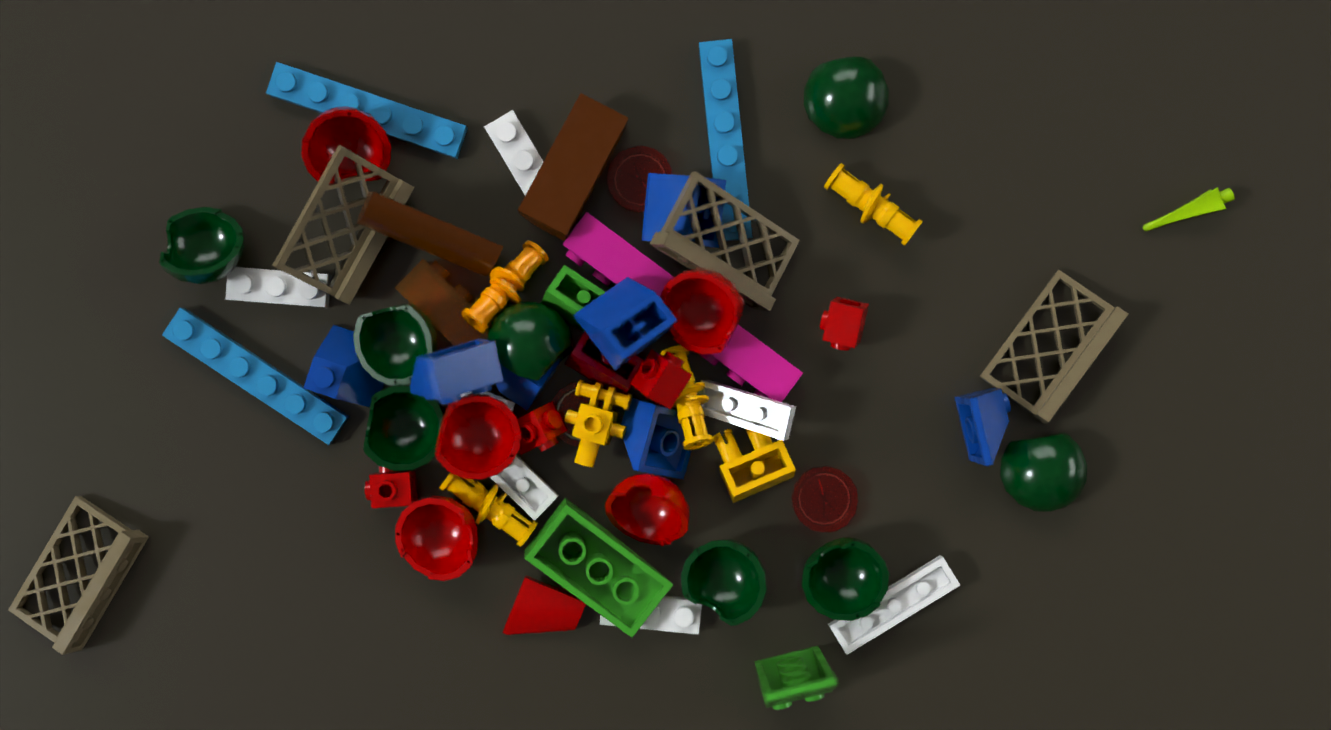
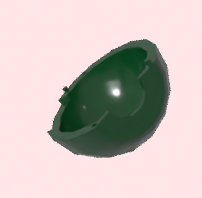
(846, 97)
(202, 245)
(530, 338)
(392, 340)
(402, 429)
(1044, 472)
(726, 579)
(845, 579)

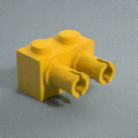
(755, 471)

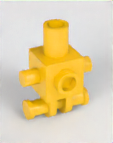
(596, 424)

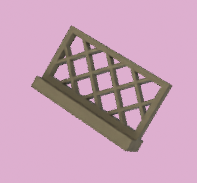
(364, 245)
(696, 257)
(1076, 364)
(95, 595)

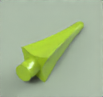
(1206, 203)

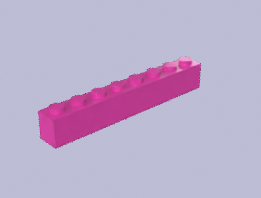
(617, 259)

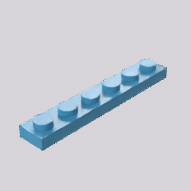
(396, 119)
(724, 126)
(255, 376)

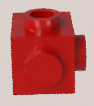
(844, 323)
(661, 378)
(543, 425)
(391, 488)

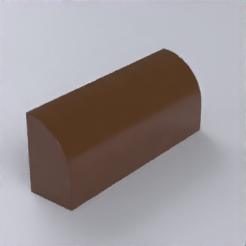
(573, 167)
(428, 234)

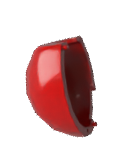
(350, 129)
(705, 309)
(477, 437)
(649, 509)
(437, 537)

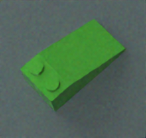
(597, 567)
(795, 677)

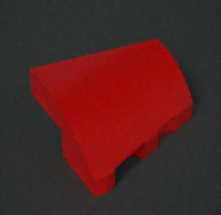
(543, 609)

